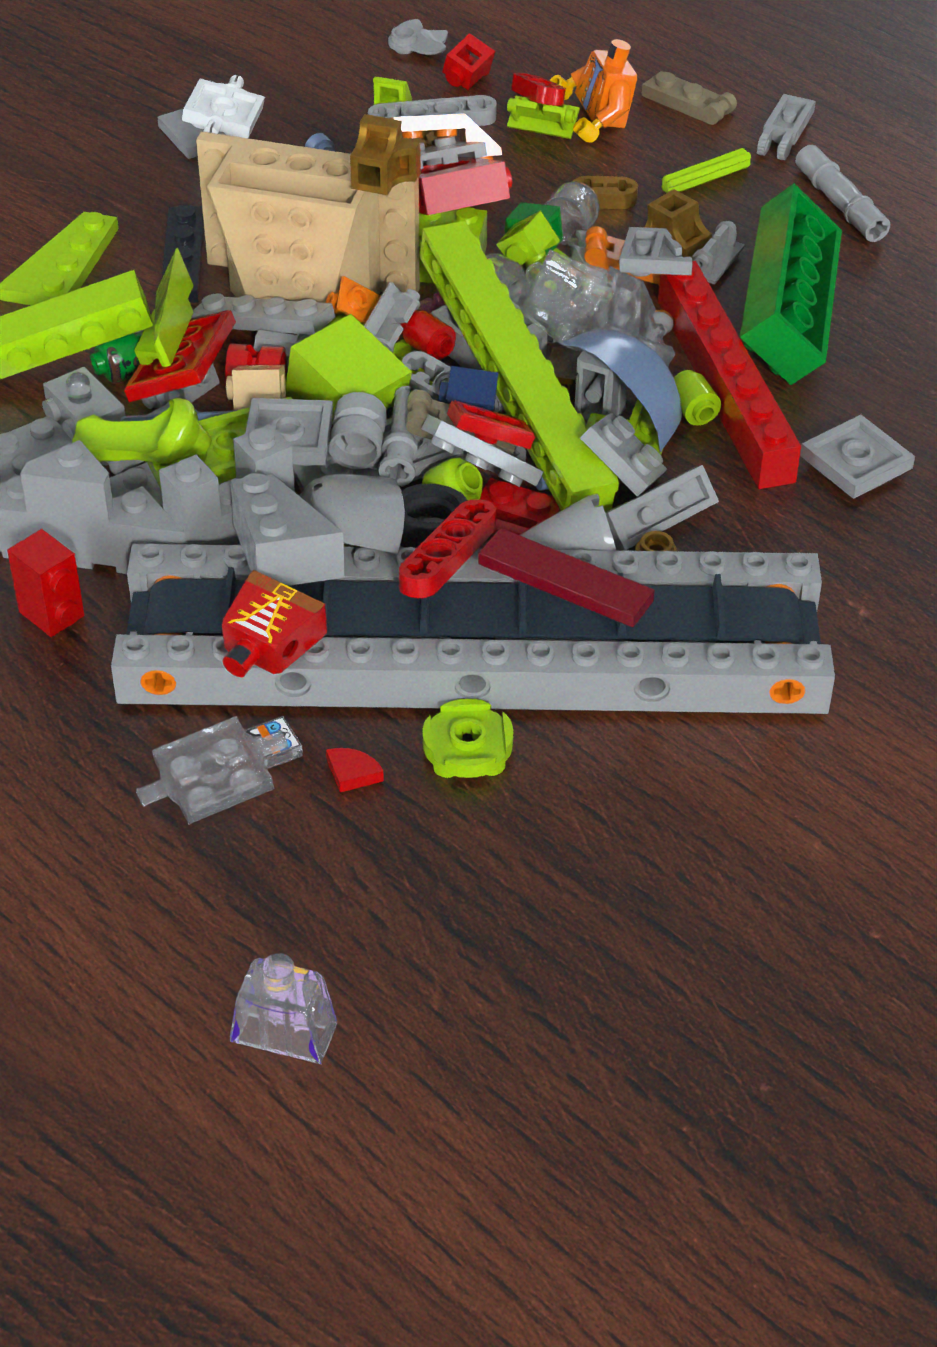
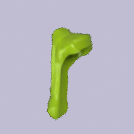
(163, 439)

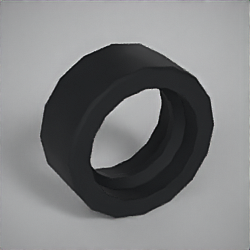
(426, 501)

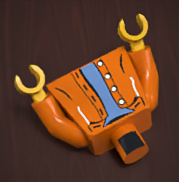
(603, 89)

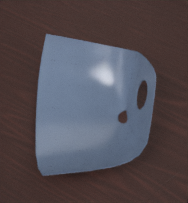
(641, 371)

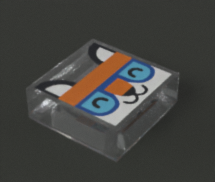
(294, 746)

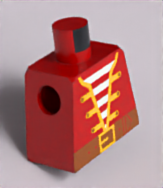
(270, 626)

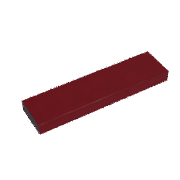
(566, 577)

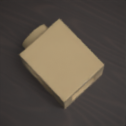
(255, 382)

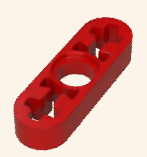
(538, 89)

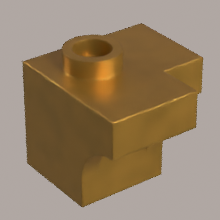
(383, 156)
(682, 220)

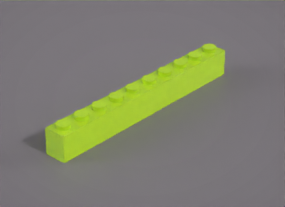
(525, 377)

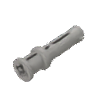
(400, 445)

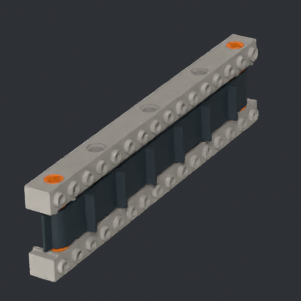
(714, 640)

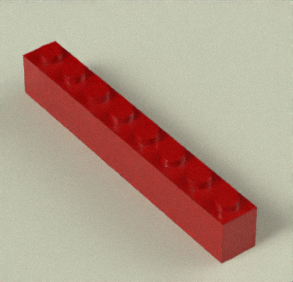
(718, 354)

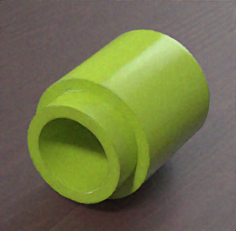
(698, 399)

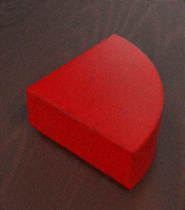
(353, 768)

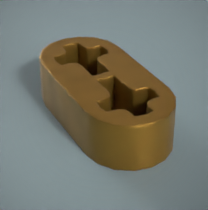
(612, 191)

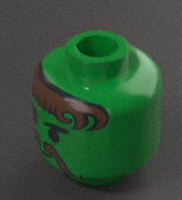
(116, 358)

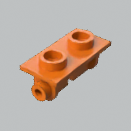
(353, 300)

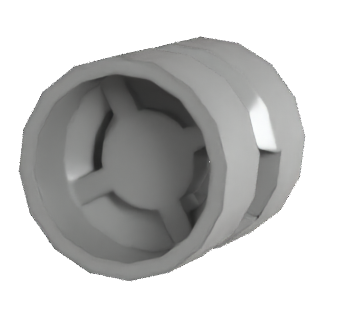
(357, 430)

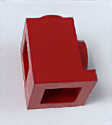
(463, 68)

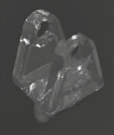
(565, 296)

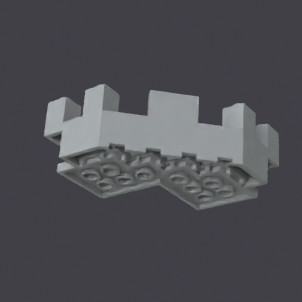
(70, 495)

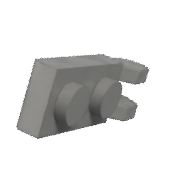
(785, 124)

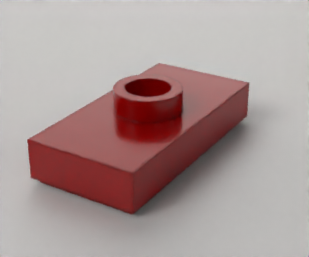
(490, 425)

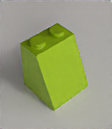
(344, 361)

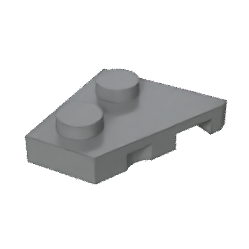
(653, 252)

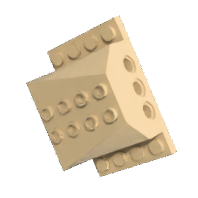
(296, 226)

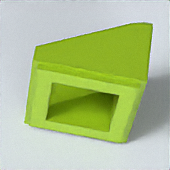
(390, 90)

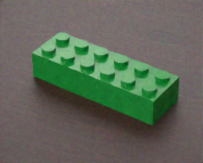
(791, 285)

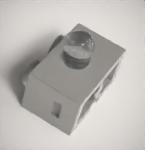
(79, 396)

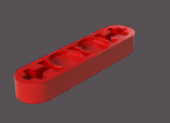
(447, 548)

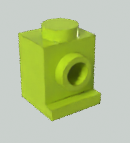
(528, 239)

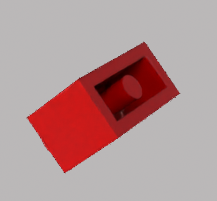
(46, 582)

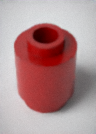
(429, 334)

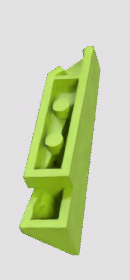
(169, 317)

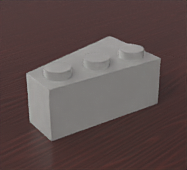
(284, 532)

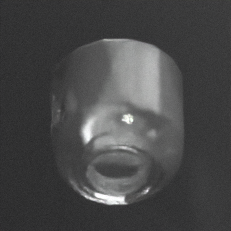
(578, 208)

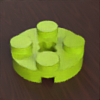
(467, 759)

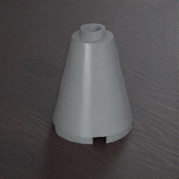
(575, 528)

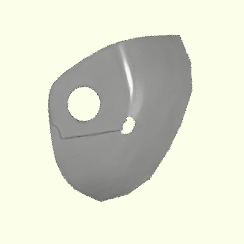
(362, 507)

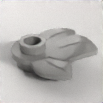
(412, 37)

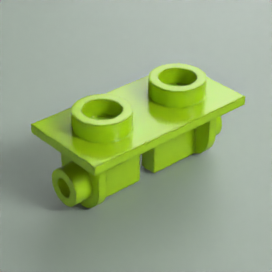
(542, 118)

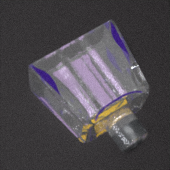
(284, 1010)

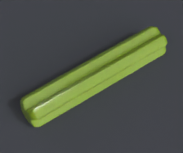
(706, 171)

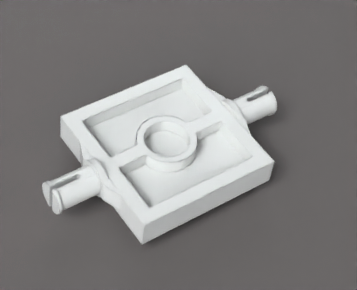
(223, 107)

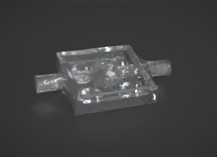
(212, 769)

